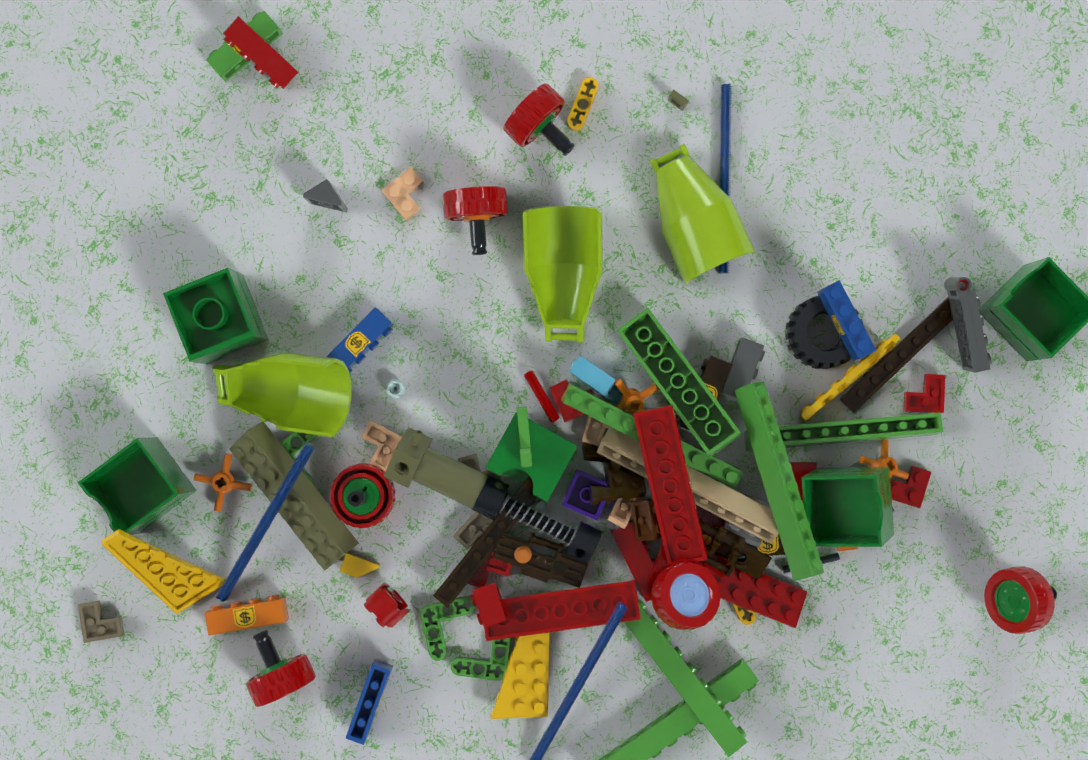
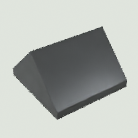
(325, 196)

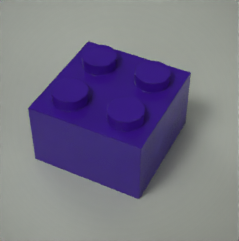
(578, 497)

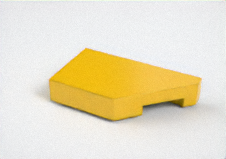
(357, 566)

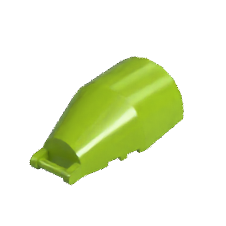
(697, 216)
(563, 265)
(289, 391)

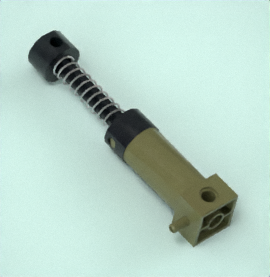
(481, 492)

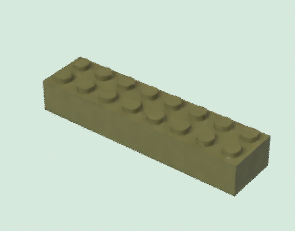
(304, 507)

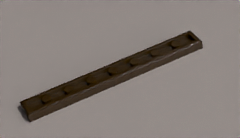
(898, 357)
(482, 548)

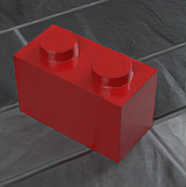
(489, 604)

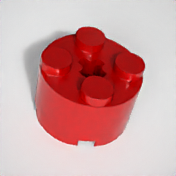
(387, 606)

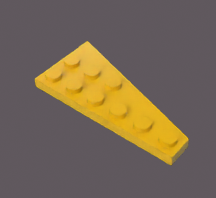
(851, 375)
(166, 575)
(525, 680)

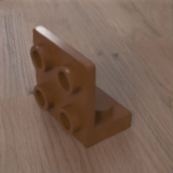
(645, 520)

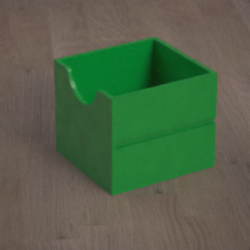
(1037, 310)
(215, 316)
(549, 457)
(138, 485)
(849, 506)

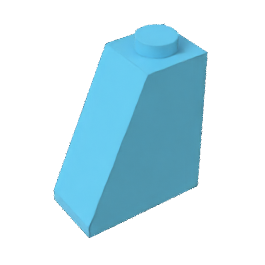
(596, 379)

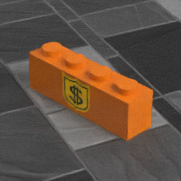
(247, 615)

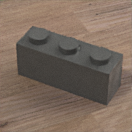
(743, 365)

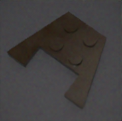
(620, 480)

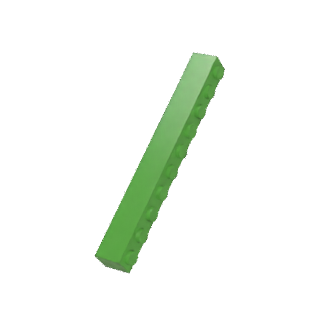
(625, 423)
(858, 430)
(779, 481)
(684, 680)
(681, 718)

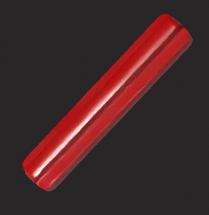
(541, 396)

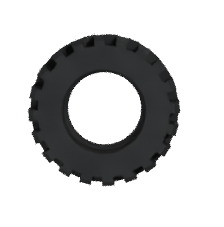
(801, 344)

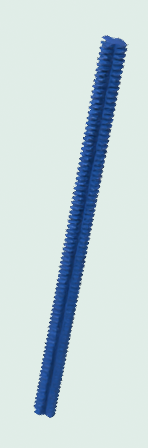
(724, 183)
(266, 521)
(579, 682)

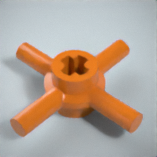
(632, 399)
(885, 461)
(228, 477)

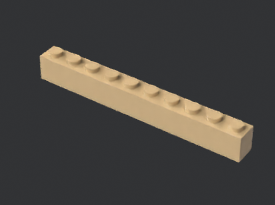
(707, 492)

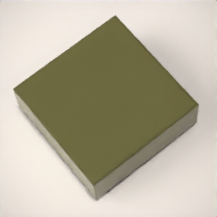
(678, 100)

